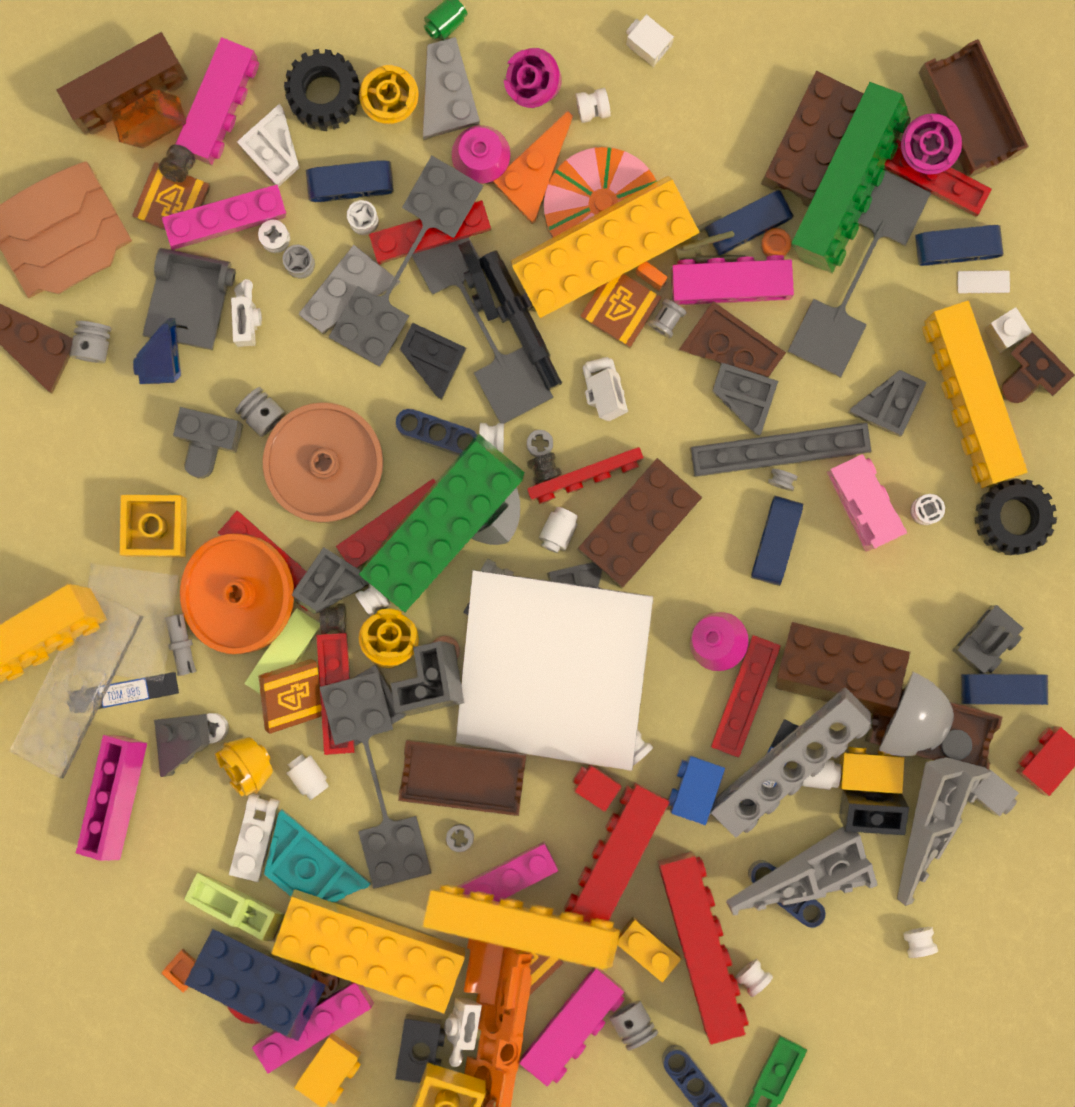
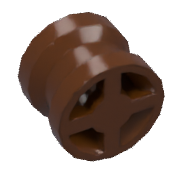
(331, 980)

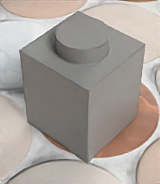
(996, 795)

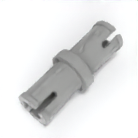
(180, 644)

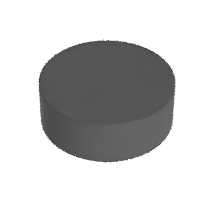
(956, 745)

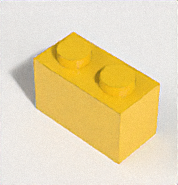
(871, 771)
(648, 949)
(328, 1070)

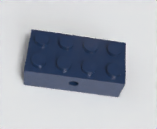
(255, 985)

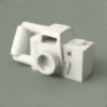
(244, 315)
(604, 388)
(462, 1028)

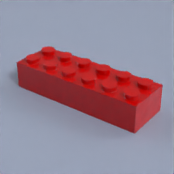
(617, 854)
(701, 947)

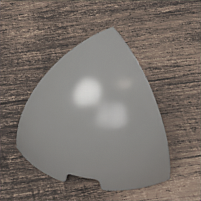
(502, 523)
(920, 719)

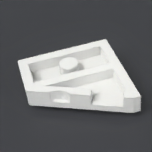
(271, 146)

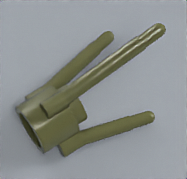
(691, 247)

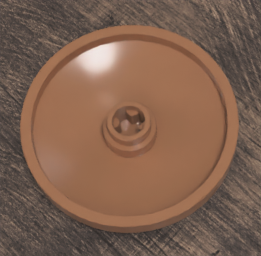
(323, 462)

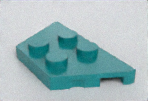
(307, 864)

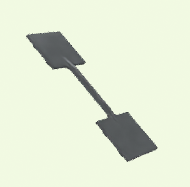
(441, 201)
(828, 333)
(510, 380)
(357, 712)

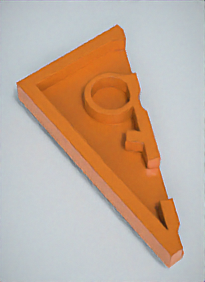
(530, 173)

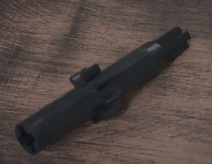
(515, 309)

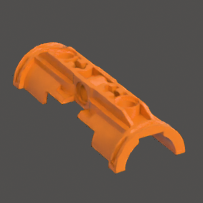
(503, 989)

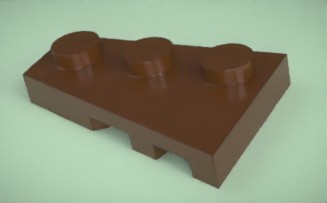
(730, 341)
(35, 346)

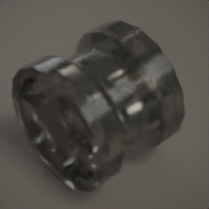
(177, 163)
(544, 468)
(333, 619)

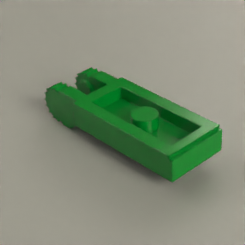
(777, 1072)

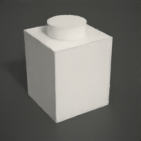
(648, 40)
(1007, 330)

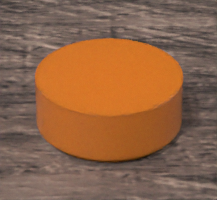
(776, 242)

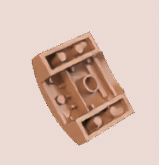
(60, 231)

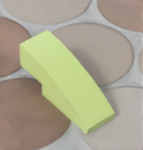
(287, 647)
(234, 907)

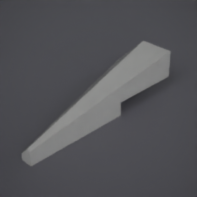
(941, 800)
(825, 867)

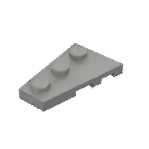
(447, 91)
(334, 294)

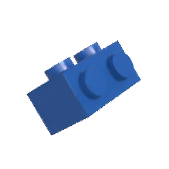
(696, 789)

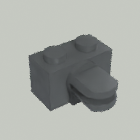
(205, 436)
(988, 640)

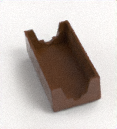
(121, 82)
(971, 97)
(812, 137)
(639, 523)
(825, 662)
(975, 722)
(462, 777)

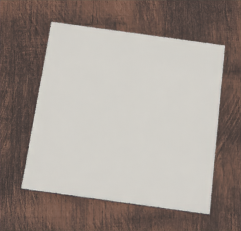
(553, 669)

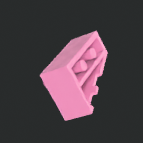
(866, 502)

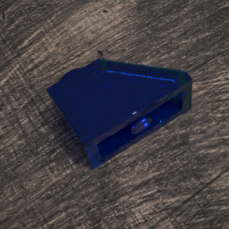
(159, 357)

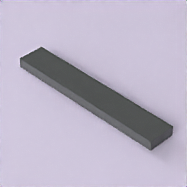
(780, 449)

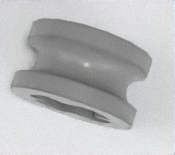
(546, 437)
(782, 479)
(451, 841)

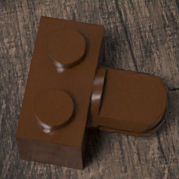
(1037, 369)

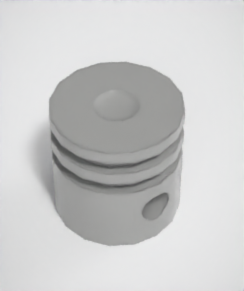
(90, 342)
(260, 411)
(633, 1025)

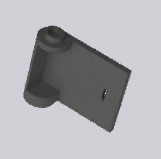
(191, 292)

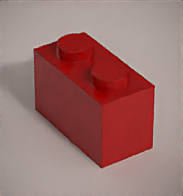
(1049, 761)
(596, 786)

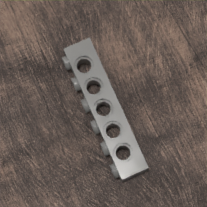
(842, 709)

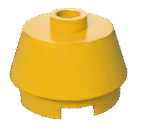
(388, 94)
(388, 638)
(245, 765)

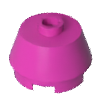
(532, 77)
(931, 143)
(481, 153)
(719, 641)

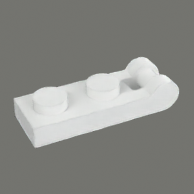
(254, 838)

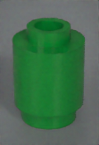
(445, 19)

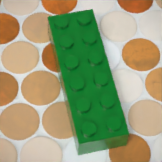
(851, 178)
(442, 523)

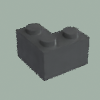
(436, 684)

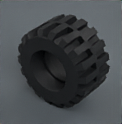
(319, 66)
(1040, 517)

